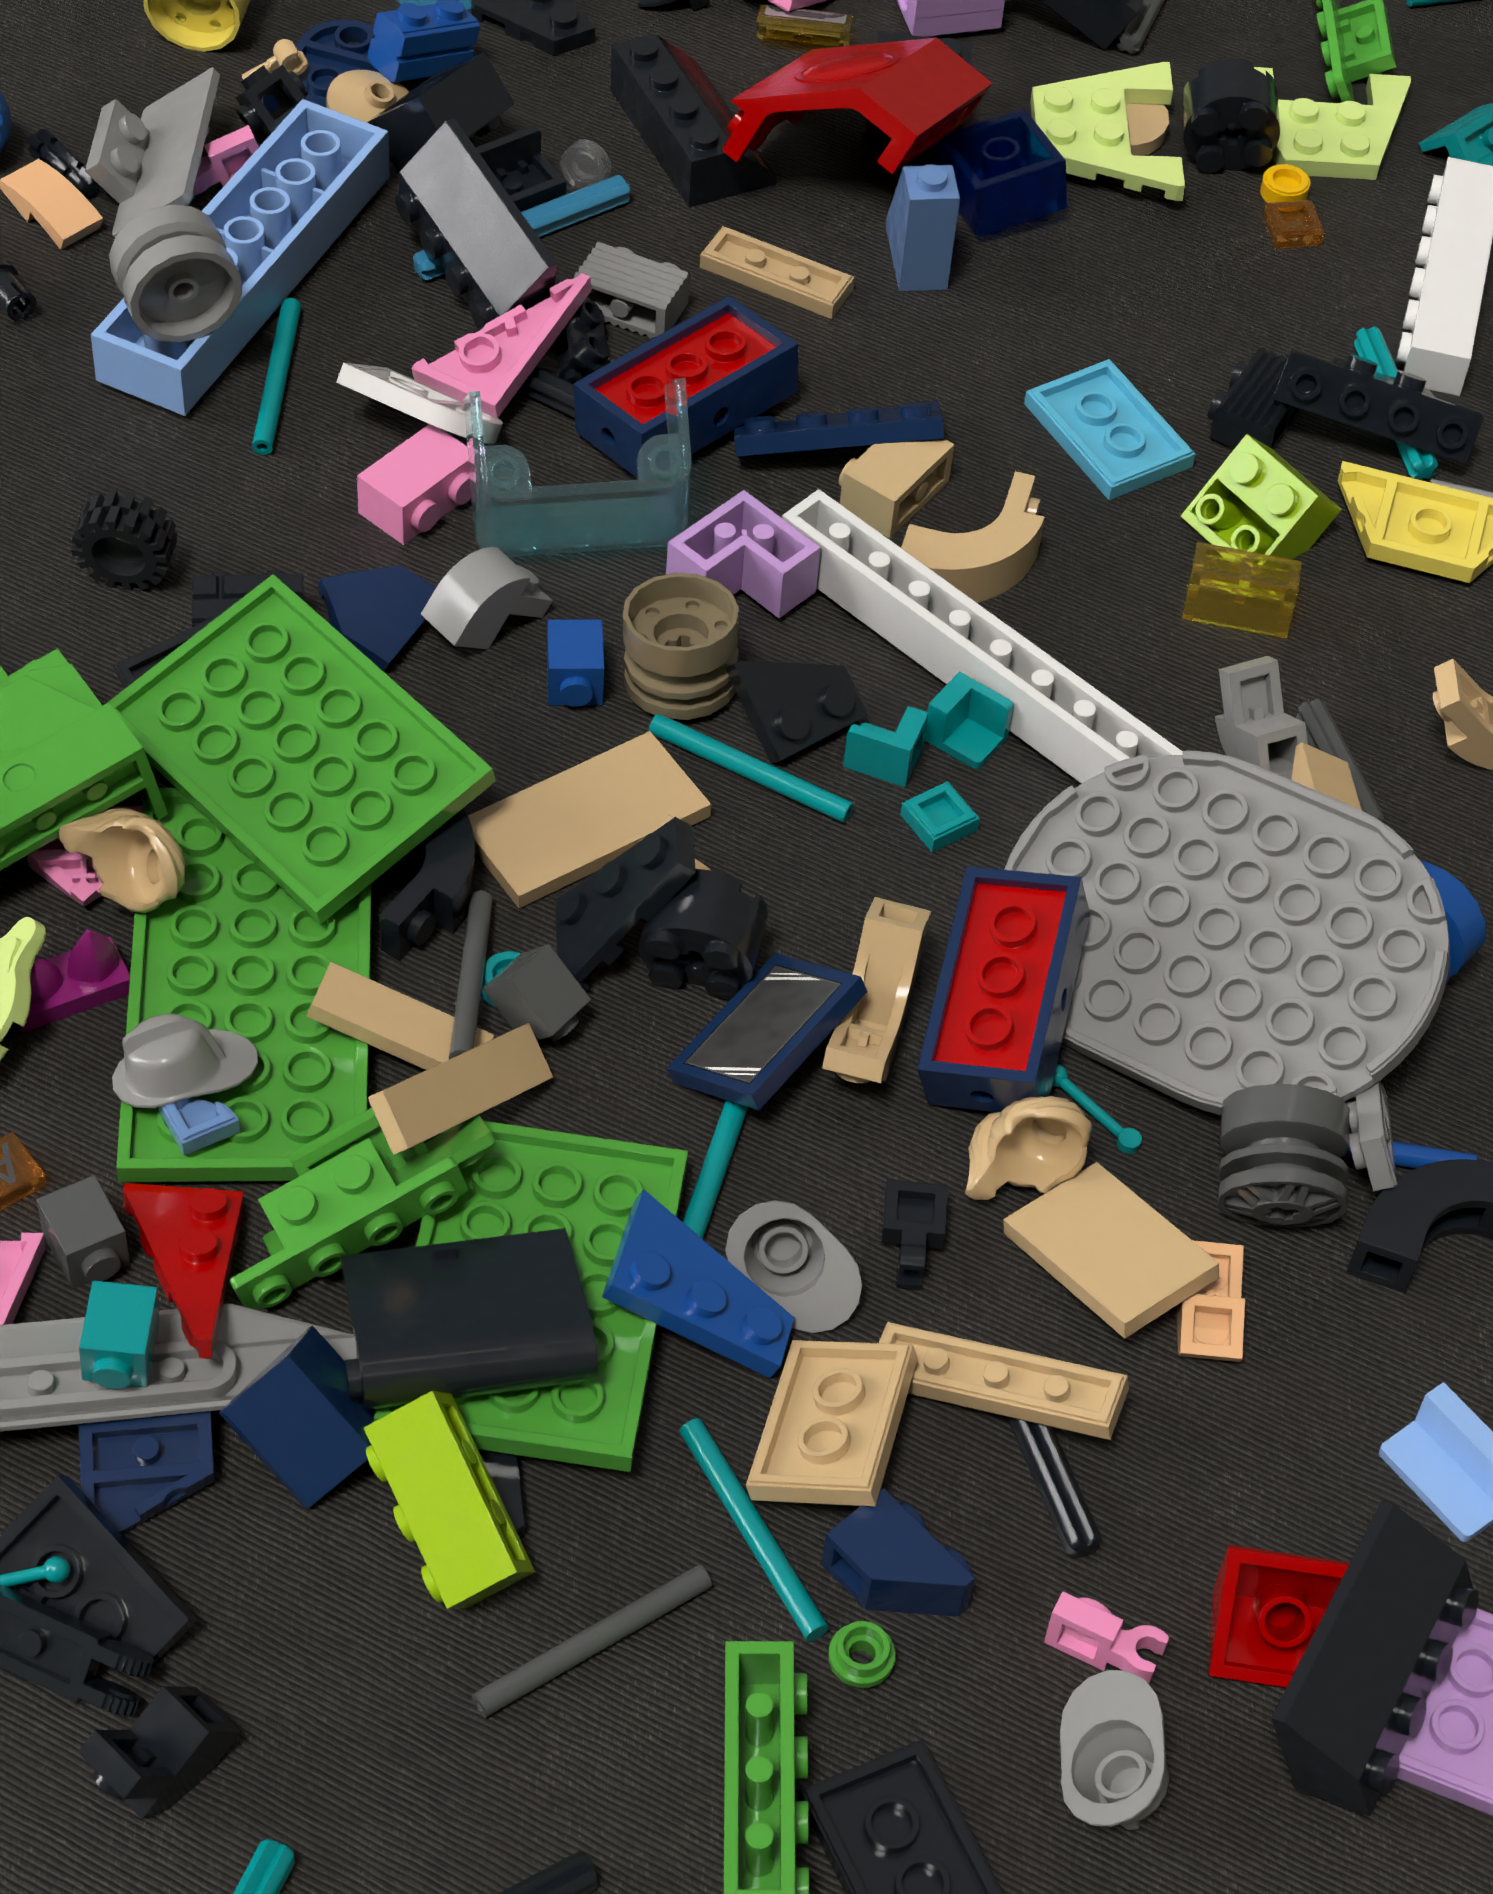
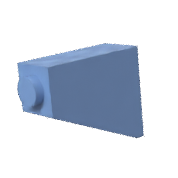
(923, 226)

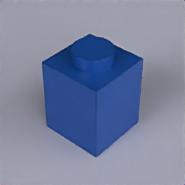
(575, 662)

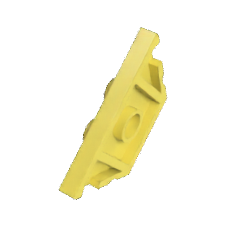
(1419, 522)

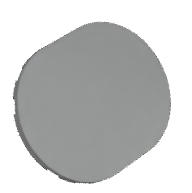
(1240, 929)

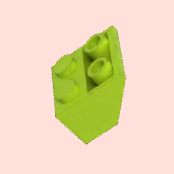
(1260, 504)

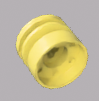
(197, 23)

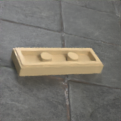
(777, 272)
(385, 1018)

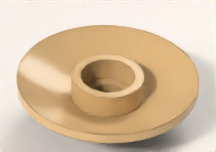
(362, 94)

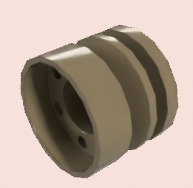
(677, 645)

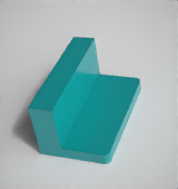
(1467, 137)

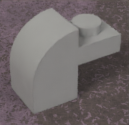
(479, 597)
(1254, 717)

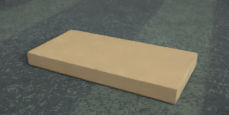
(583, 818)

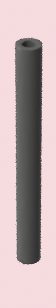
(471, 973)
(591, 1641)

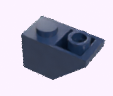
(895, 1563)

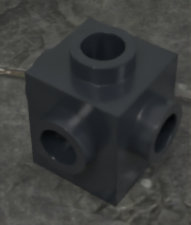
(281, 85)

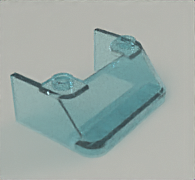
(583, 515)

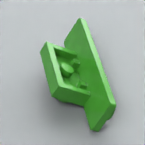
(1356, 43)
(463, 1143)
(340, 1213)

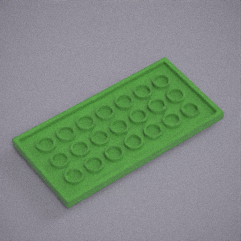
(247, 964)

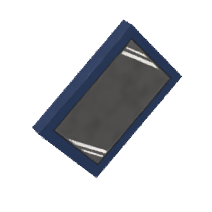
(767, 1030)

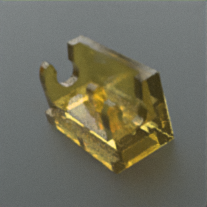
(1242, 590)

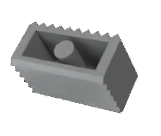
(635, 289)

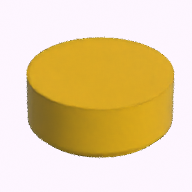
(1284, 184)

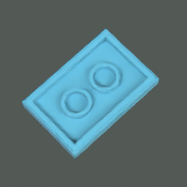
(1109, 429)

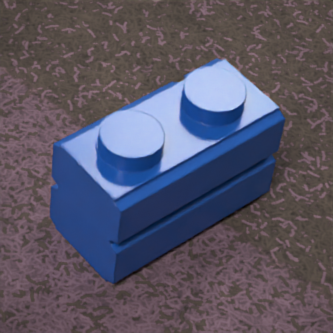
(422, 39)

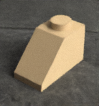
(895, 481)

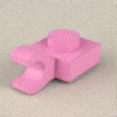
(224, 158)
(1095, 1636)

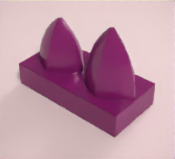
(76, 980)

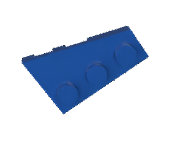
(694, 1291)

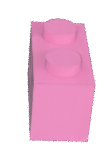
(415, 484)

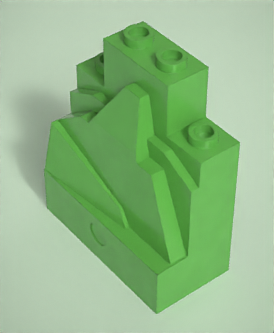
(61, 756)

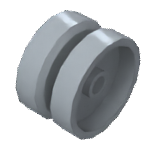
(175, 273)

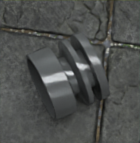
(1284, 1156)

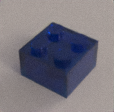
(1004, 172)

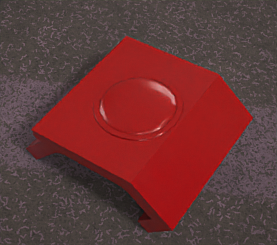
(903, 87)

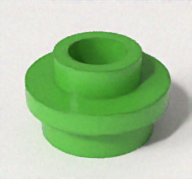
(867, 1638)

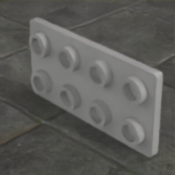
(153, 157)

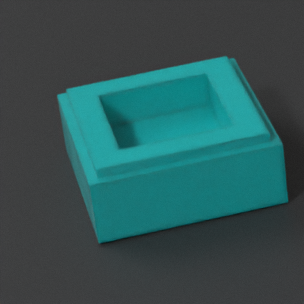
(939, 816)

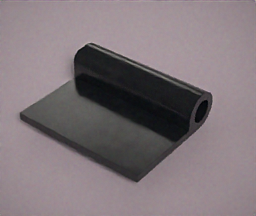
(467, 1319)

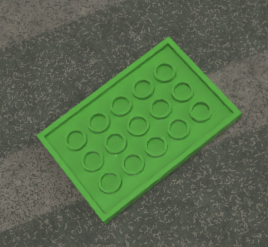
(300, 747)
(588, 1186)

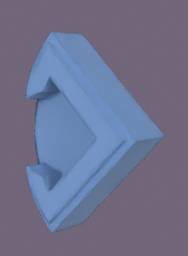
(199, 1123)

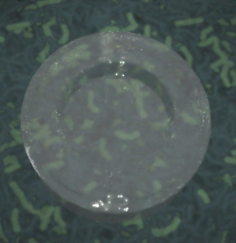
(585, 164)

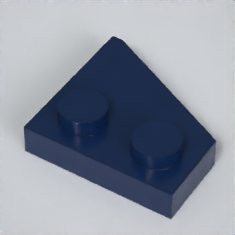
(144, 1464)

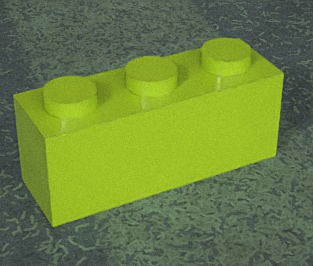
(446, 1501)

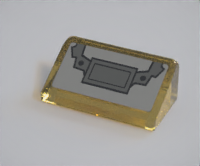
(804, 26)

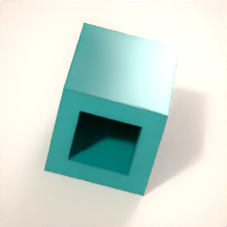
(119, 1334)

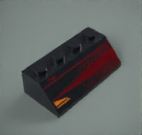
(682, 121)

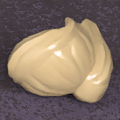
(131, 856)
(1028, 1145)

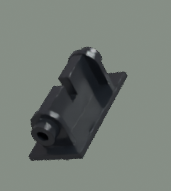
(582, 343)

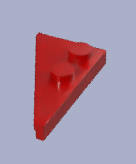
(192, 1250)

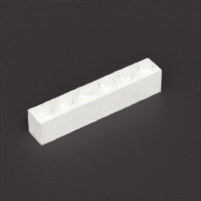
(1451, 277)

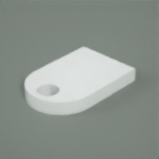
(414, 399)

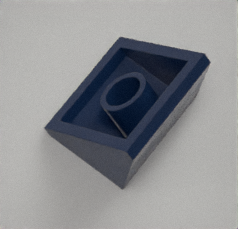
(303, 1419)

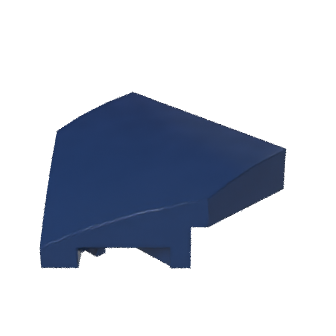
(377, 609)

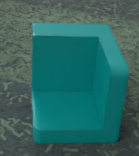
(968, 721)
(884, 752)

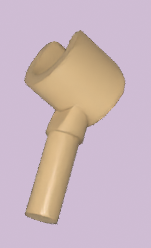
(284, 54)

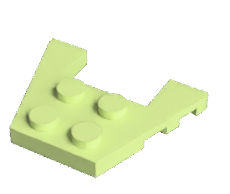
(1091, 130)
(1343, 136)

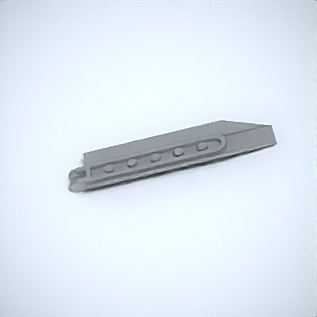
(46, 1389)

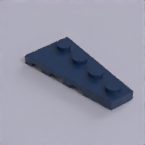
(849, 429)

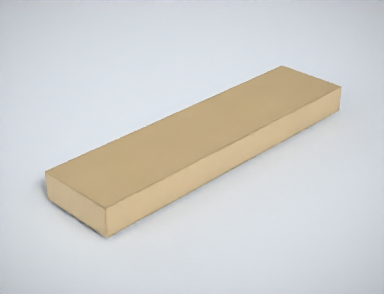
(460, 1088)
(1012, 1382)

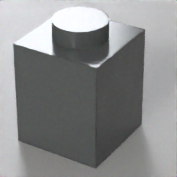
(538, 992)
(83, 1232)

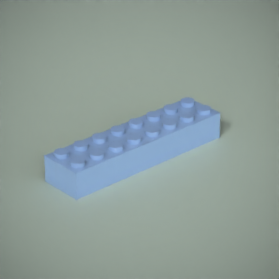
(276, 226)

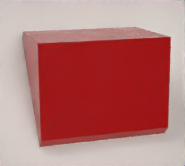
(1267, 1612)

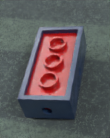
(731, 369)
(1004, 989)

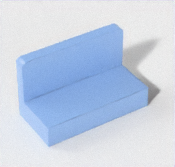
(1447, 1462)

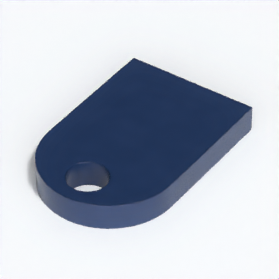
(330, 56)

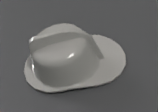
(179, 1060)
(796, 1264)
(1113, 1750)

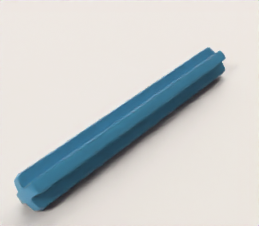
(552, 215)

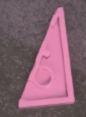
(504, 350)

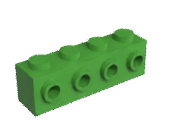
(762, 1768)

